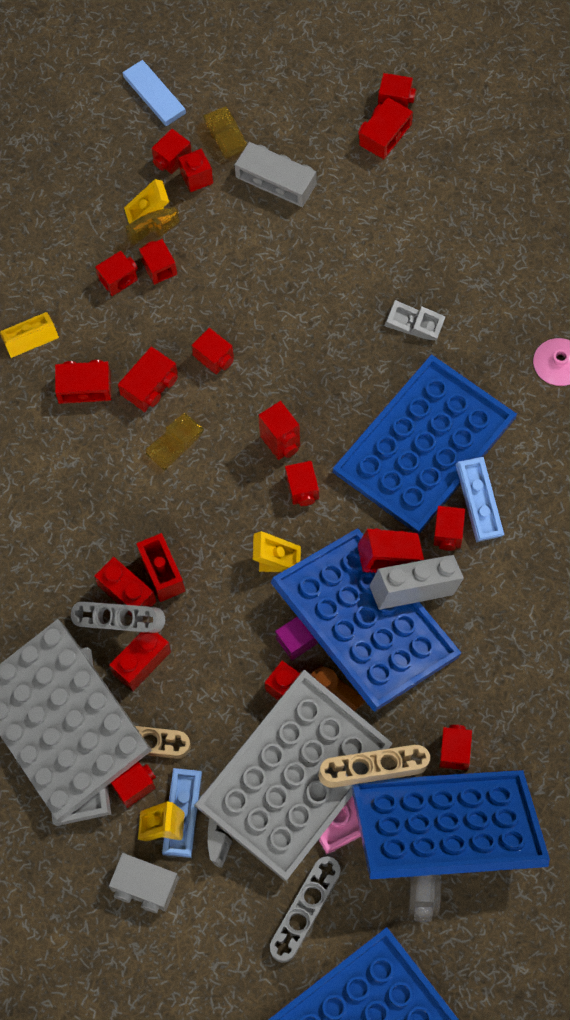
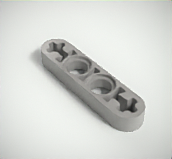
(117, 615)
(301, 907)

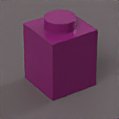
(295, 638)

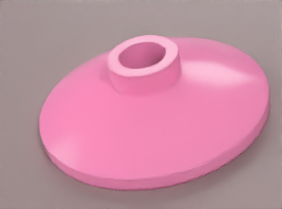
(548, 366)

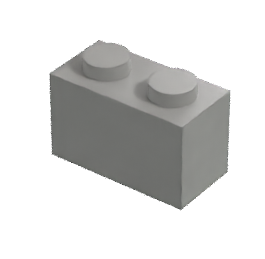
(143, 883)

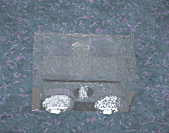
(424, 897)

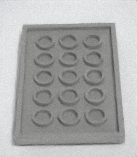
(64, 722)
(272, 787)

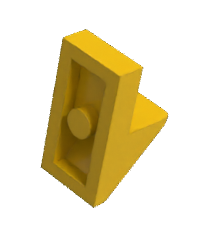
(147, 201)
(274, 553)
(161, 821)

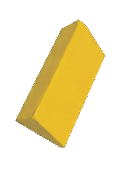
(29, 334)

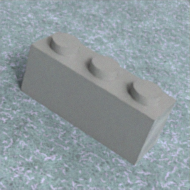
(276, 174)
(416, 582)

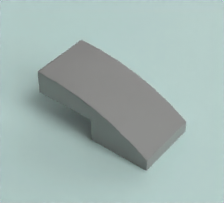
(420, 323)
(217, 844)

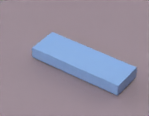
(154, 93)
(479, 499)
(184, 794)

